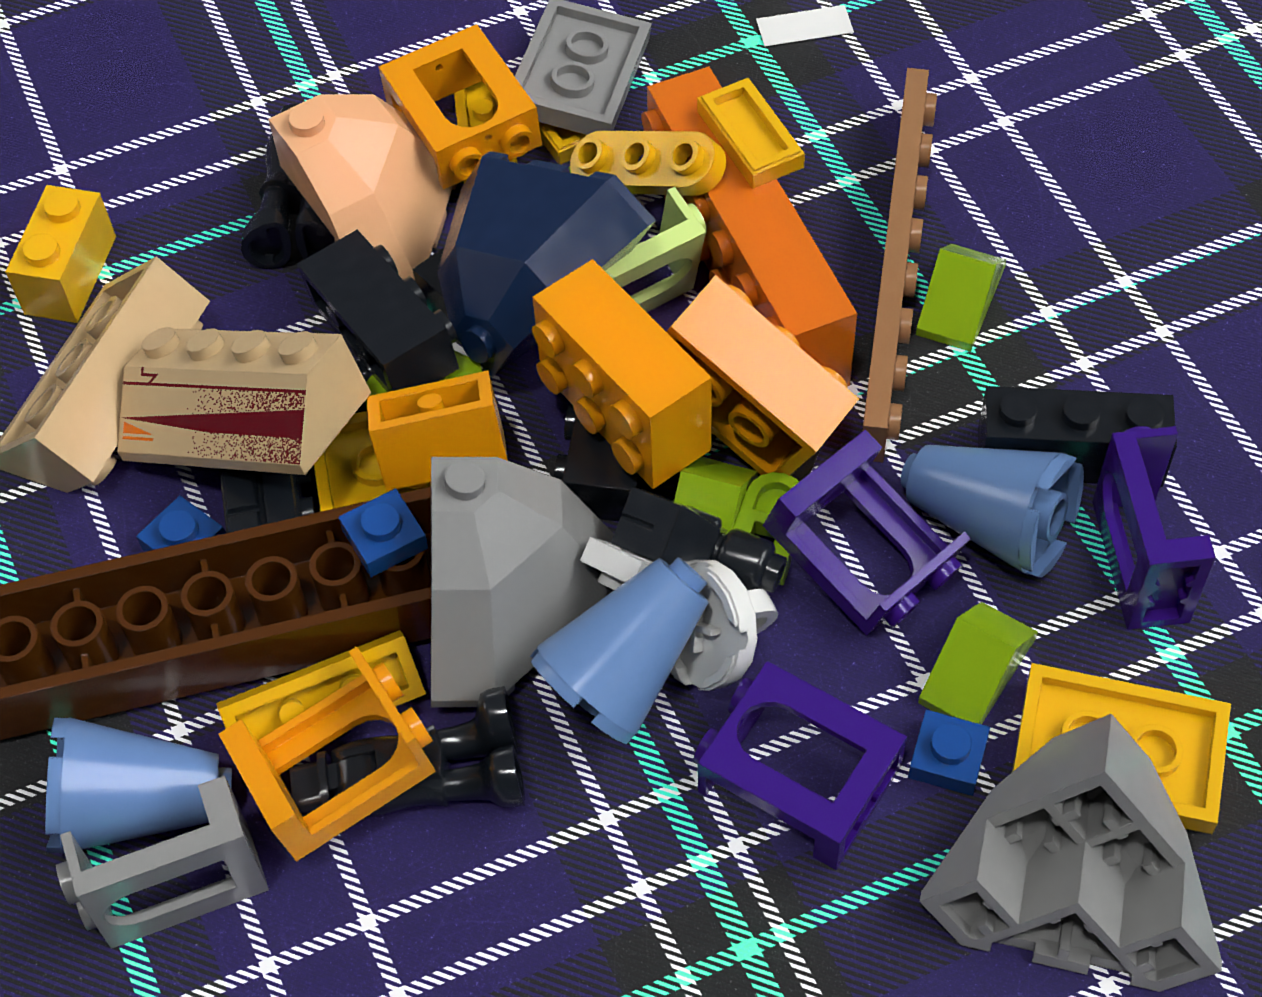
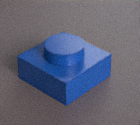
(176, 525)
(383, 532)
(949, 752)

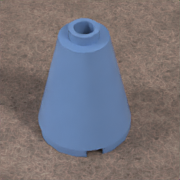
(1000, 498)
(625, 646)
(122, 785)

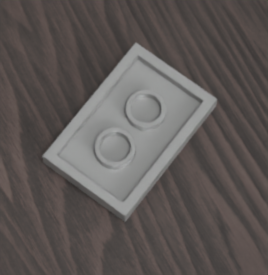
(582, 65)

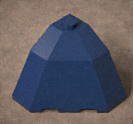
(521, 233)

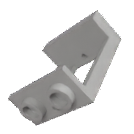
(224, 839)

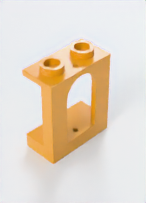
(444, 68)
(359, 701)

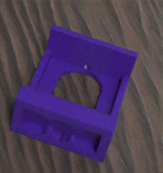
(851, 472)
(1168, 572)
(829, 823)

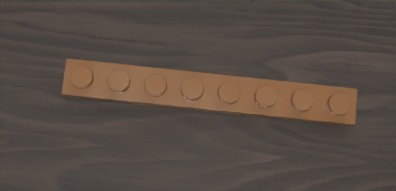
(898, 276)

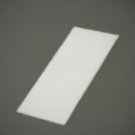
(804, 25)

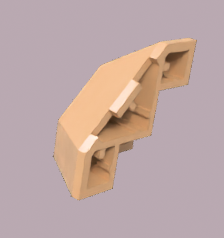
(364, 172)

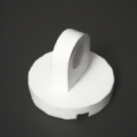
(727, 630)

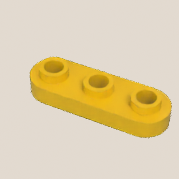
(661, 164)

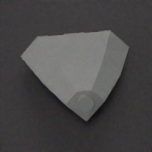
(502, 571)
(1081, 866)

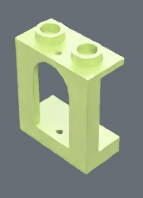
(677, 245)

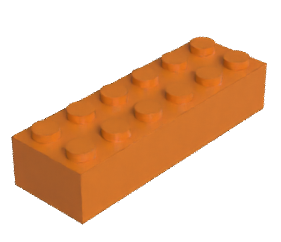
(760, 239)

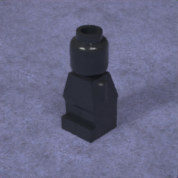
(670, 530)

